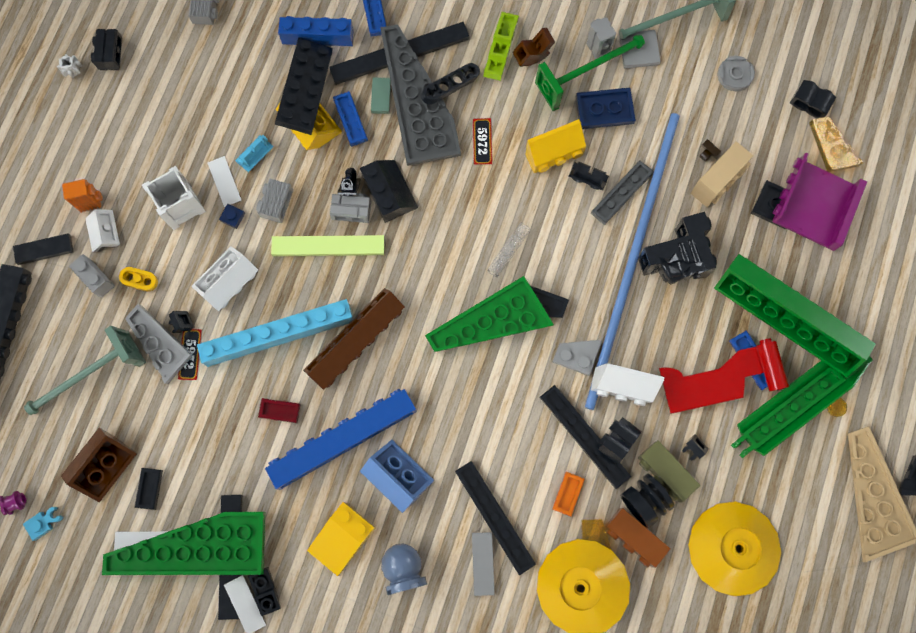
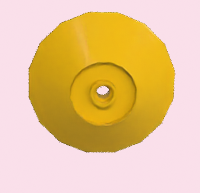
(715, 554)
(604, 583)

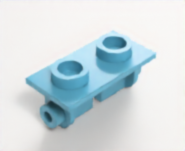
(254, 153)

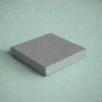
(642, 57)

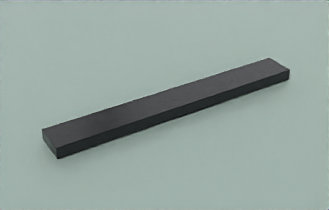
(420, 45)

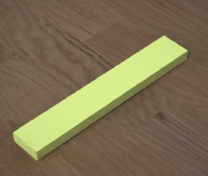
(327, 245)

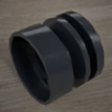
(650, 498)

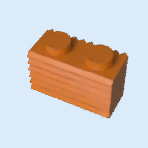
(82, 195)

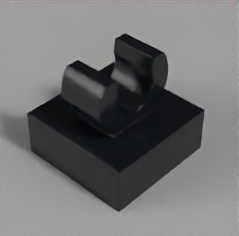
(181, 321)
(697, 446)

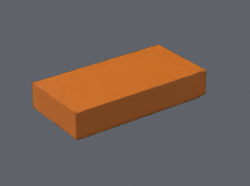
(568, 494)

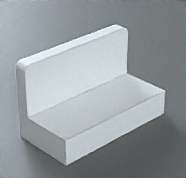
(102, 229)

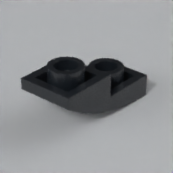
(265, 592)

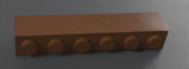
(354, 338)

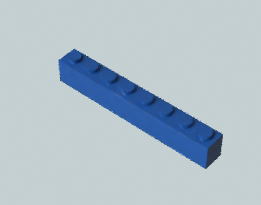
(341, 439)

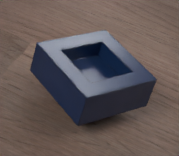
(232, 216)

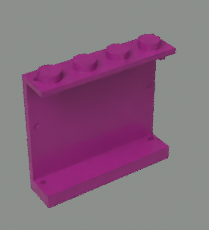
(818, 204)

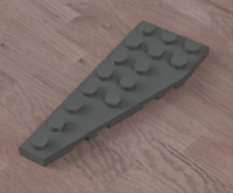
(425, 129)

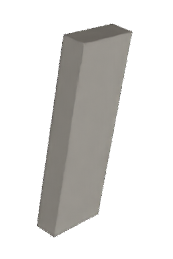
(483, 564)

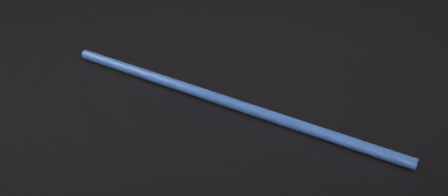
(635, 251)

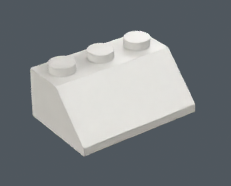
(225, 278)
(626, 384)

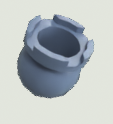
(402, 568)

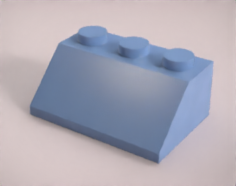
(396, 475)

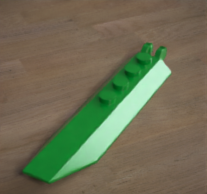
(795, 407)

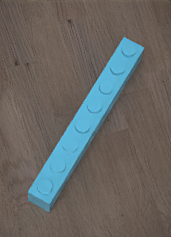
(275, 333)

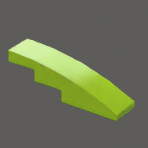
(501, 46)

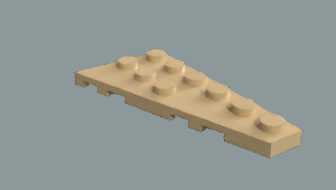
(880, 508)

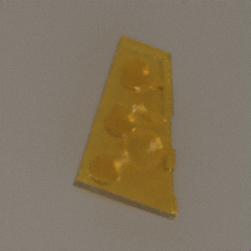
(833, 149)

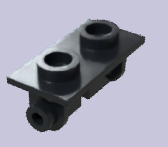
(580, 174)
(349, 184)

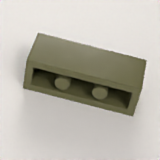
(668, 472)

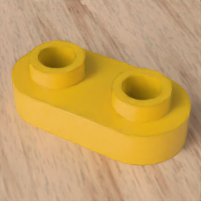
(139, 279)

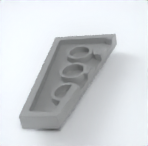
(163, 348)

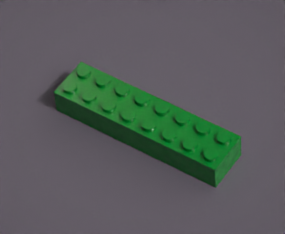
(795, 316)

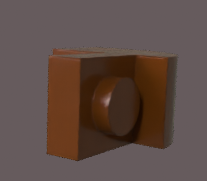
(534, 50)

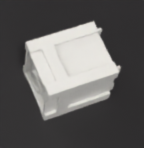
(174, 198)

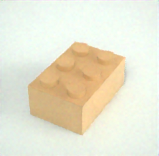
(722, 175)

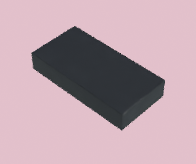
(148, 488)

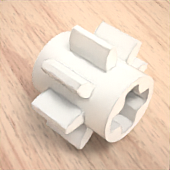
(69, 66)

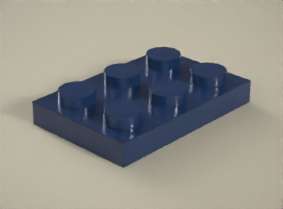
(605, 108)

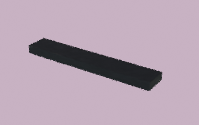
(584, 436)
(495, 518)
(226, 610)

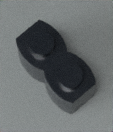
(813, 99)
(619, 440)

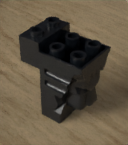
(684, 256)

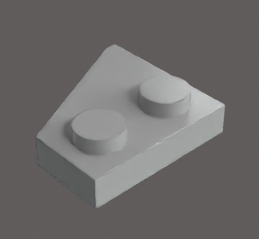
(577, 355)

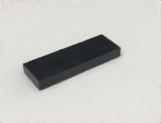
(43, 249)

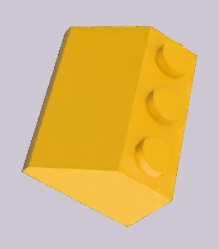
(323, 131)
(555, 147)

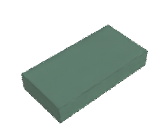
(380, 95)

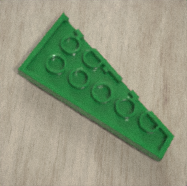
(503, 314)

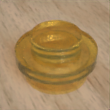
(837, 408)

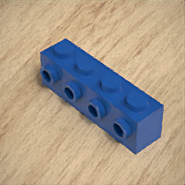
(318, 30)

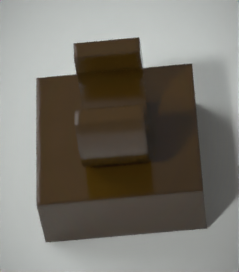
(710, 149)

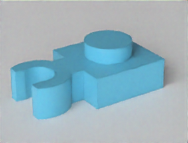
(41, 523)

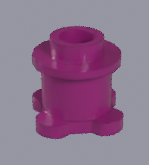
(12, 502)

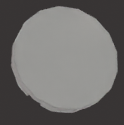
(735, 73)

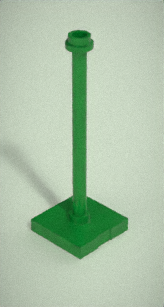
(550, 86)

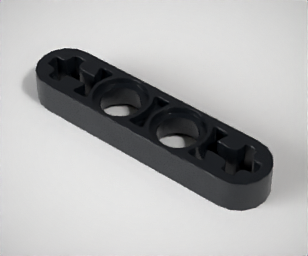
(450, 83)

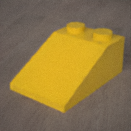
(341, 538)

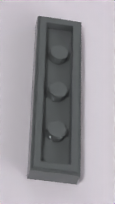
(622, 192)

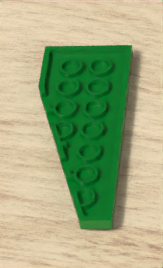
(213, 546)

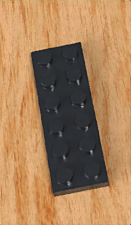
(304, 86)

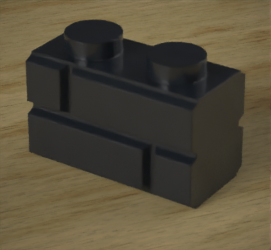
(107, 49)

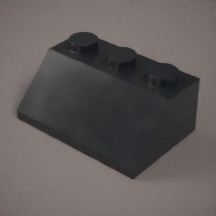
(388, 189)

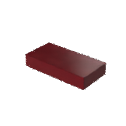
(279, 410)

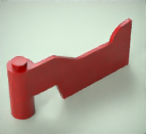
(726, 382)

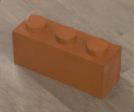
(636, 538)

